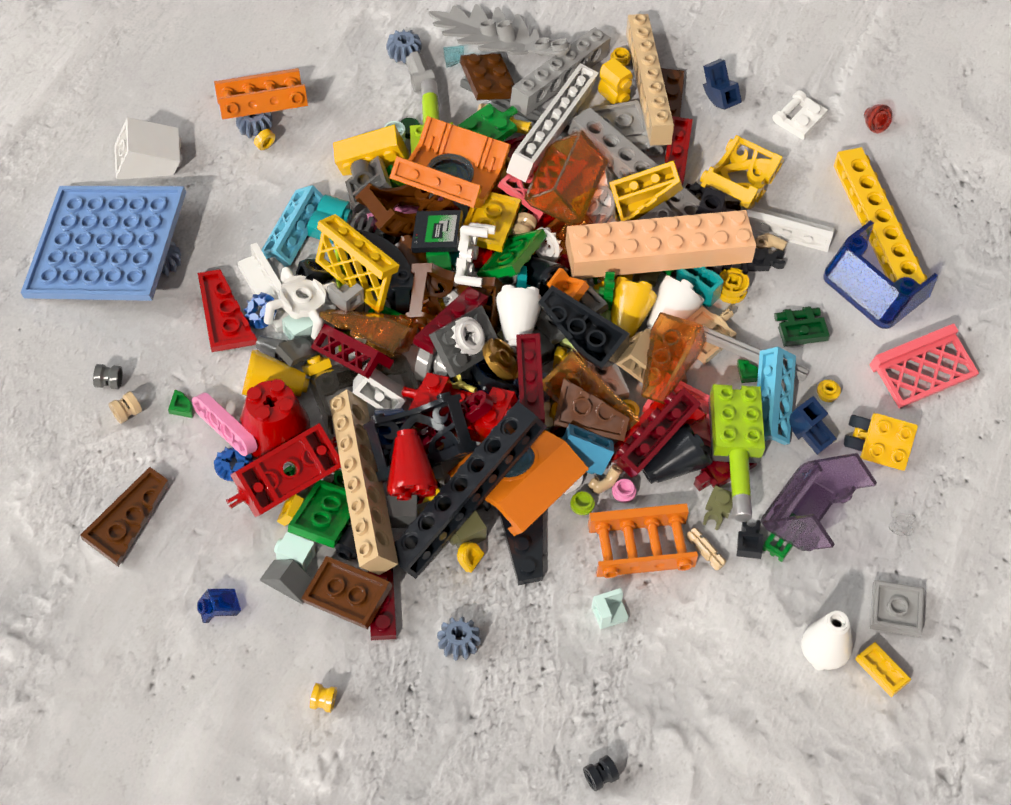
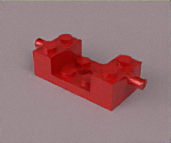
(437, 384)
(265, 484)

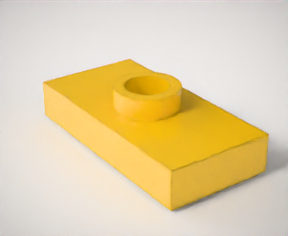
(883, 669)

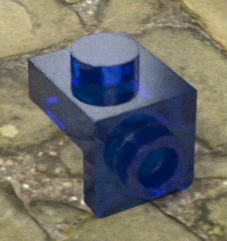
(218, 603)

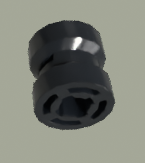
(601, 773)

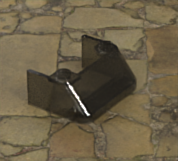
(340, 377)

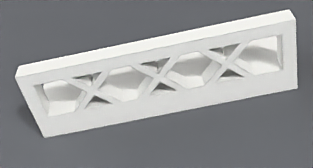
(790, 228)
(262, 279)

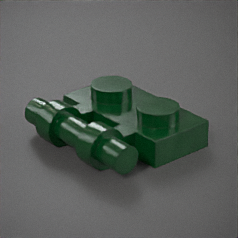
(802, 331)

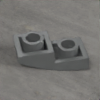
(296, 351)

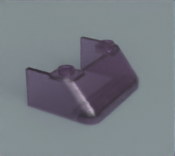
(809, 495)

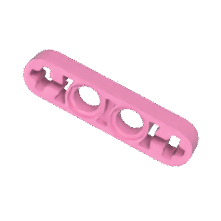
(224, 424)

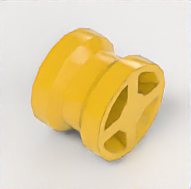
(323, 697)

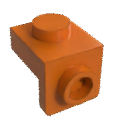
(571, 286)

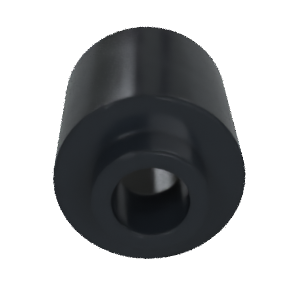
(346, 545)

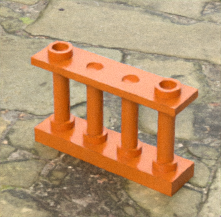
(260, 93)
(647, 518)

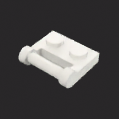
(805, 119)

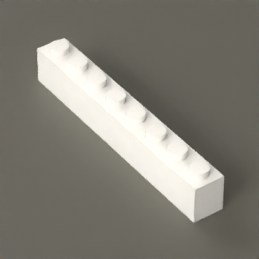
(552, 122)

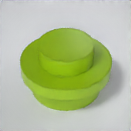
(582, 503)

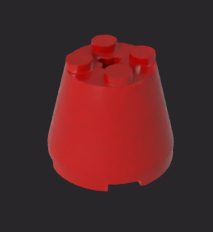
(273, 415)

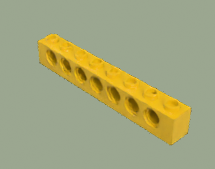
(871, 204)

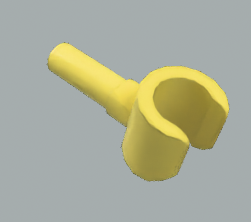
(460, 384)

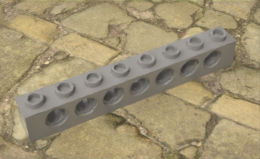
(624, 157)

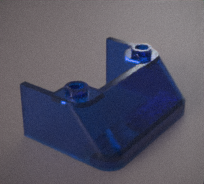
(869, 288)

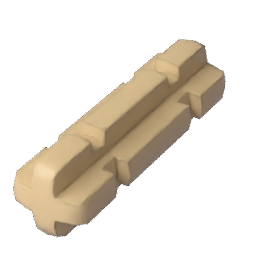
(706, 549)

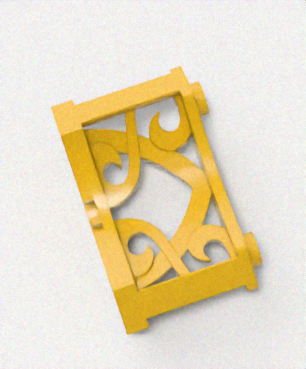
(747, 193)

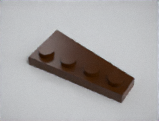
(124, 519)

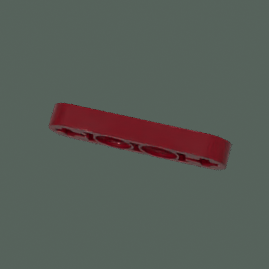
(474, 407)

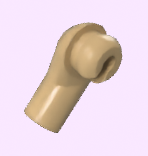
(769, 240)
(599, 486)

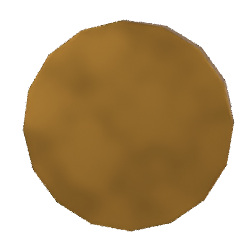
(500, 359)

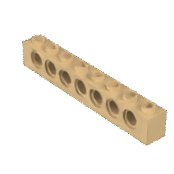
(649, 80)
(363, 491)

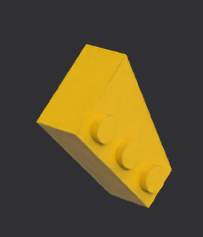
(382, 142)
(645, 190)

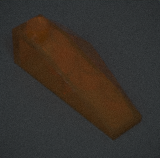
(383, 332)
(670, 354)
(581, 373)

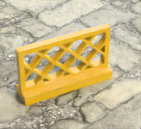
(361, 251)

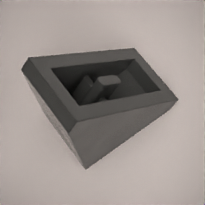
(287, 578)

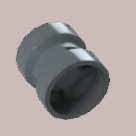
(107, 376)

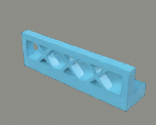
(292, 226)
(770, 377)

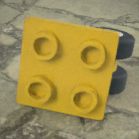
(882, 439)

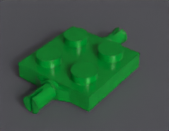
(492, 122)

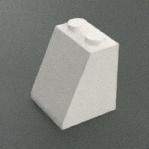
(147, 150)

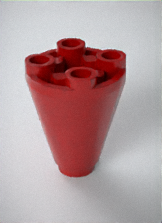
(410, 468)

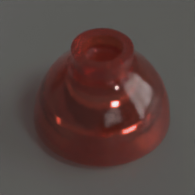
(878, 118)

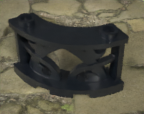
(401, 282)
(452, 448)

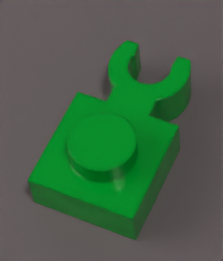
(606, 291)

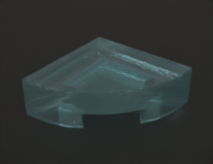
(452, 55)

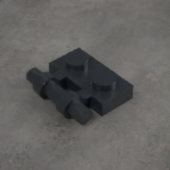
(489, 379)

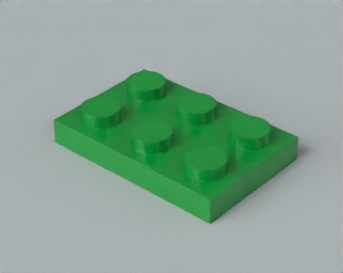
(514, 255)
(322, 515)

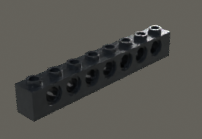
(496, 457)

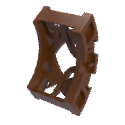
(384, 200)
(429, 277)

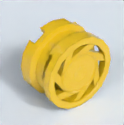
(734, 285)

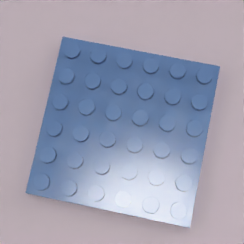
(104, 243)

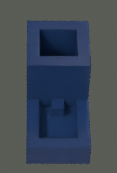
(718, 87)
(808, 423)

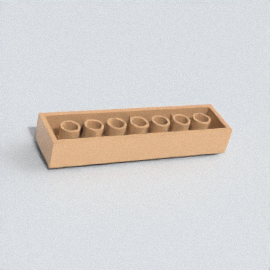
(660, 244)

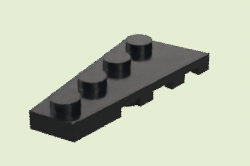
(526, 551)

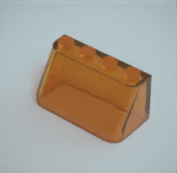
(567, 178)

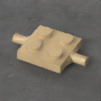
(714, 322)

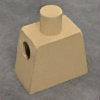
(635, 356)

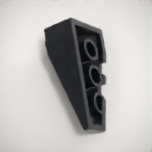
(588, 332)

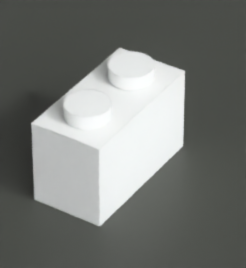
(379, 390)

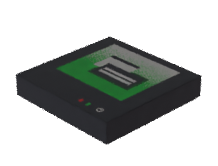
(437, 231)

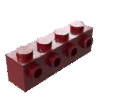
(657, 432)

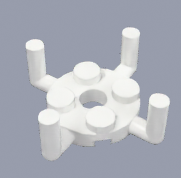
(468, 252)
(297, 306)

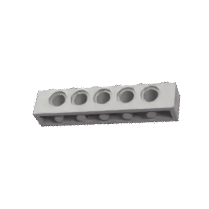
(554, 73)

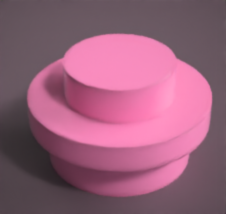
(624, 490)

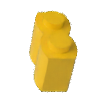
(615, 82)

